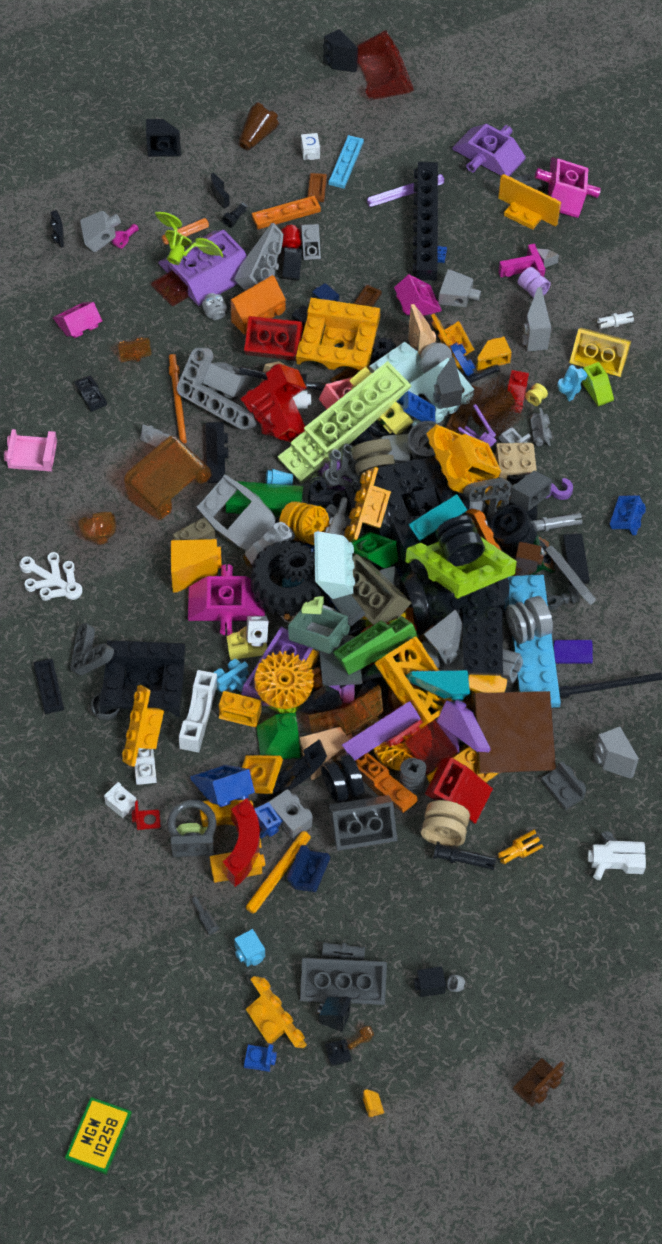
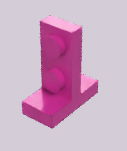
(519, 265)

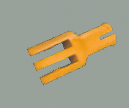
(518, 848)

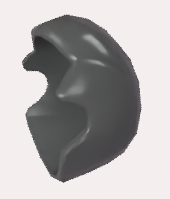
(95, 708)

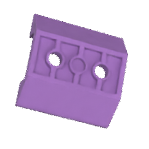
(211, 272)

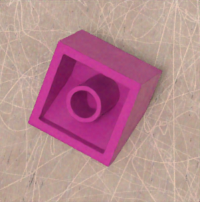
(416, 292)
(78, 319)

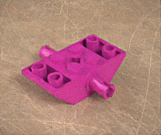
(567, 185)
(223, 600)

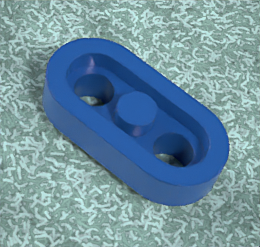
(459, 352)

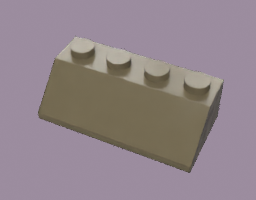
(376, 593)

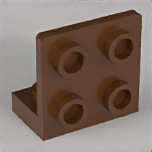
(538, 1081)

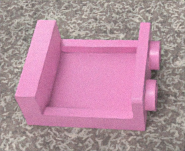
(30, 452)

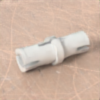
(615, 320)

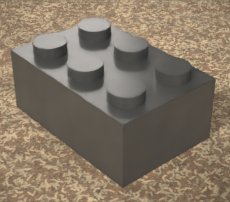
(363, 822)

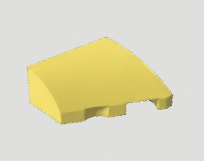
(240, 648)

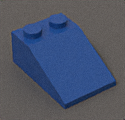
(224, 784)

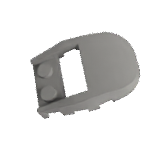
(249, 525)

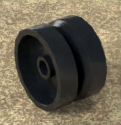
(511, 526)
(342, 778)

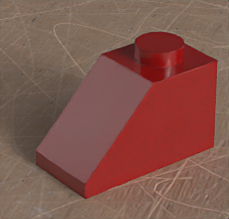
(519, 382)

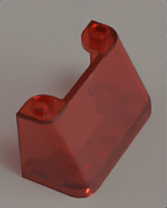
(383, 67)

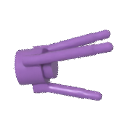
(488, 438)

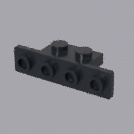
(216, 450)

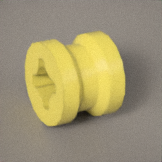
(536, 394)

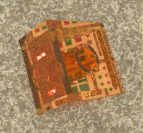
(361, 712)

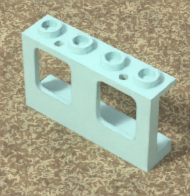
(425, 386)

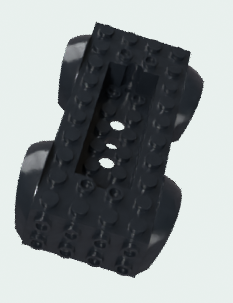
(428, 598)

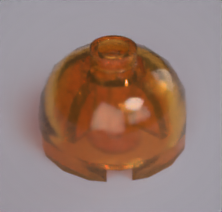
(99, 527)

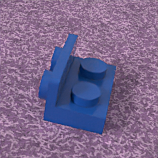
(417, 407)
(628, 513)

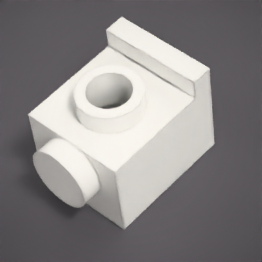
(254, 624)
(113, 800)

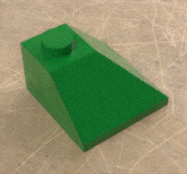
(376, 549)
(279, 736)

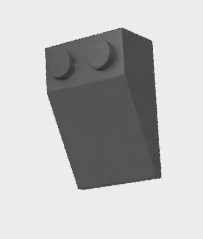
(333, 672)

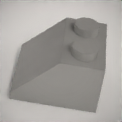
(226, 379)
(447, 638)
(615, 753)

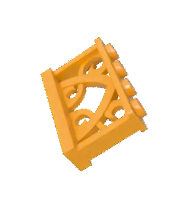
(394, 675)

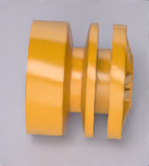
(305, 520)

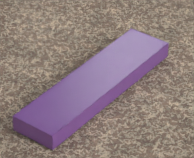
(381, 730)

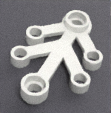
(51, 579)

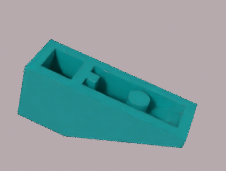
(433, 519)
(446, 684)

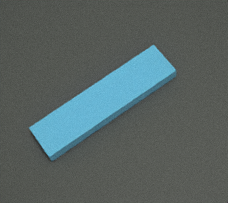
(346, 161)

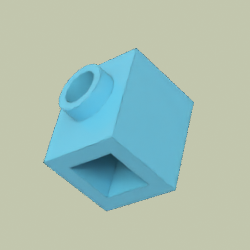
(249, 948)

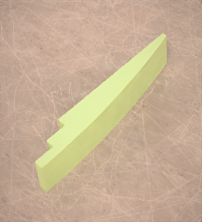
(343, 421)

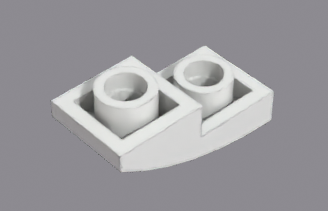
(145, 767)

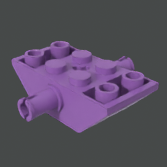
(490, 149)

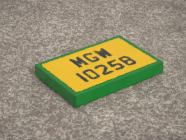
(98, 1135)

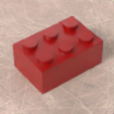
(273, 338)

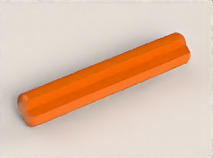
(190, 229)

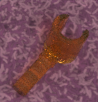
(366, 1036)

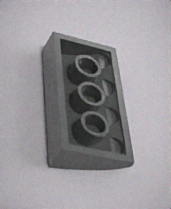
(358, 979)

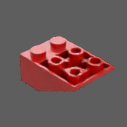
(459, 785)

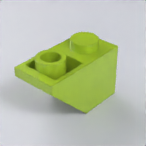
(598, 384)

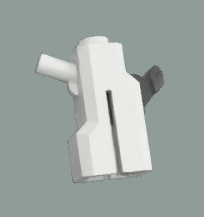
(617, 855)

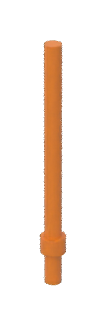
(174, 372)

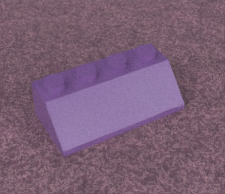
(279, 643)

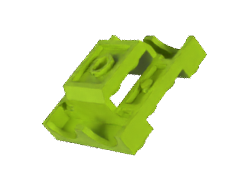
(465, 579)

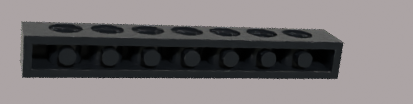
(427, 221)

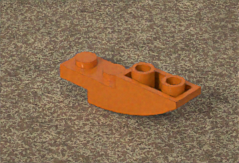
(383, 784)

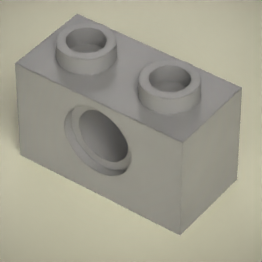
(295, 823)

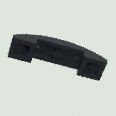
(299, 770)

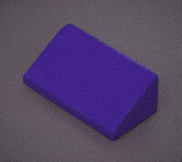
(573, 651)

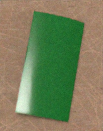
(273, 495)

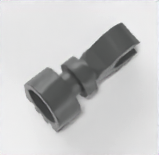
(572, 596)

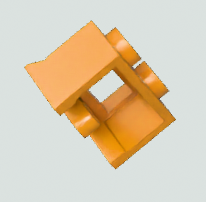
(240, 707)

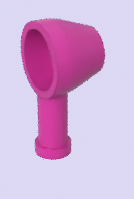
(123, 236)

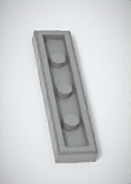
(570, 574)

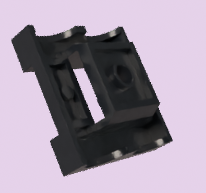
(146, 664)

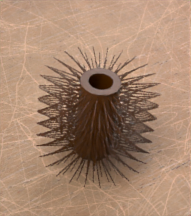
(494, 406)

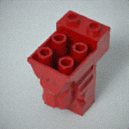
(274, 403)

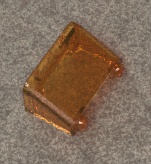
(163, 475)

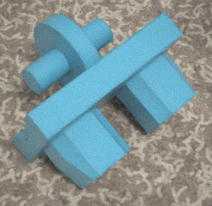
(571, 382)
(234, 678)

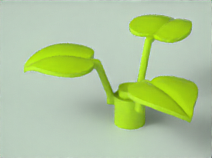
(178, 241)

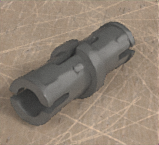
(343, 951)

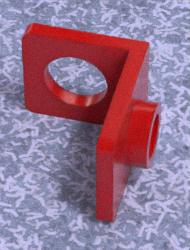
(138, 817)

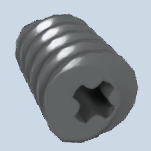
(413, 775)

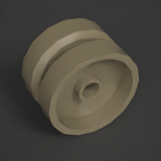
(372, 454)

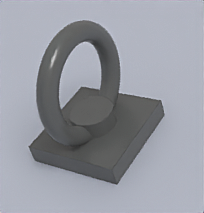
(192, 843)

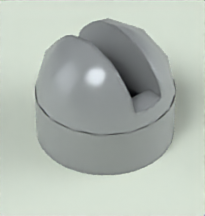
(455, 987)

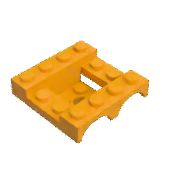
(345, 324)
(460, 453)

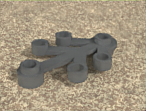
(333, 476)

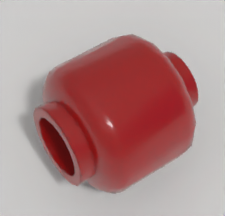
(292, 237)

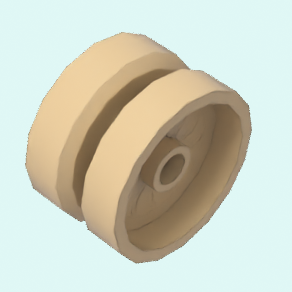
(445, 823)

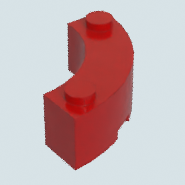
(242, 858)

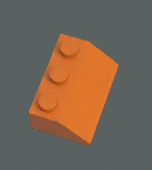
(259, 301)

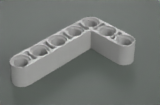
(210, 396)

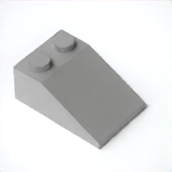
(537, 325)

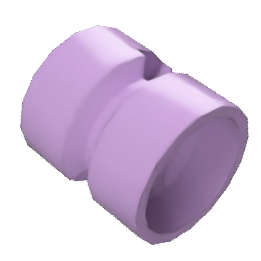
(531, 280)

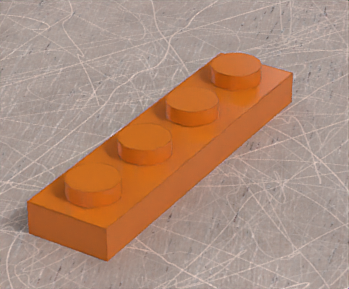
(286, 212)

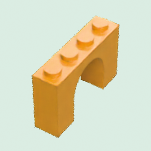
(223, 817)

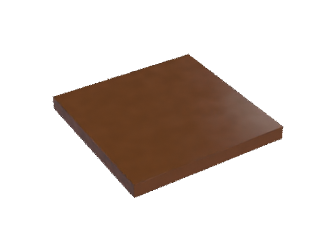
(516, 730)

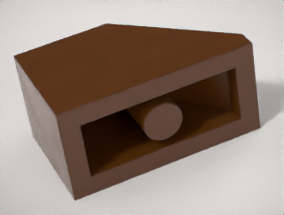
(527, 559)

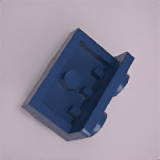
(308, 869)

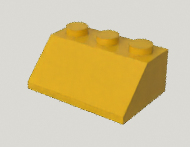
(602, 348)

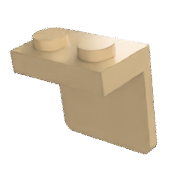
(515, 459)

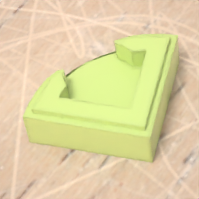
(314, 606)

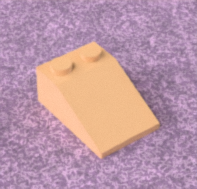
(419, 333)

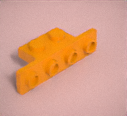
(451, 335)
(143, 726)
(271, 1017)

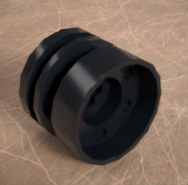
(460, 540)

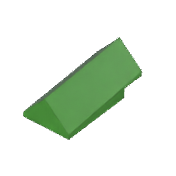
(374, 644)

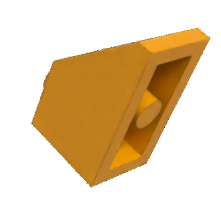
(494, 352)

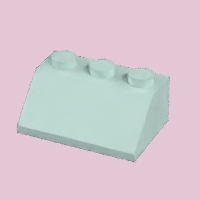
(404, 360)
(334, 564)

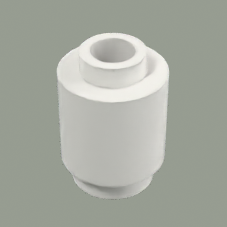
(302, 400)

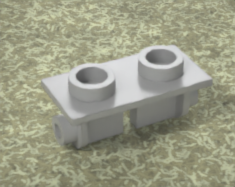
(541, 421)
(152, 436)

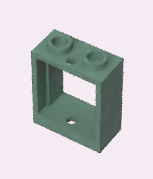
(328, 618)

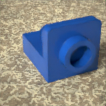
(268, 820)
(260, 1058)

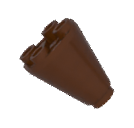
(257, 126)

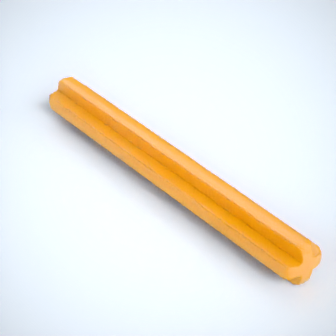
(277, 873)

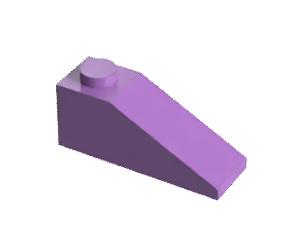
(463, 724)

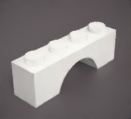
(201, 704)

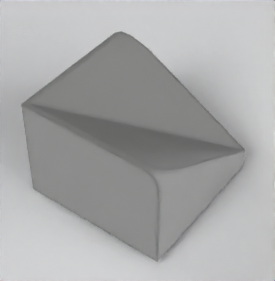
(548, 257)

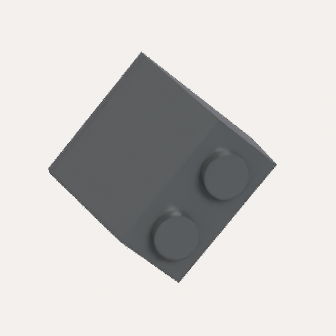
(448, 386)

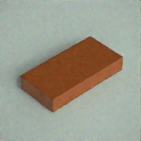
(317, 186)

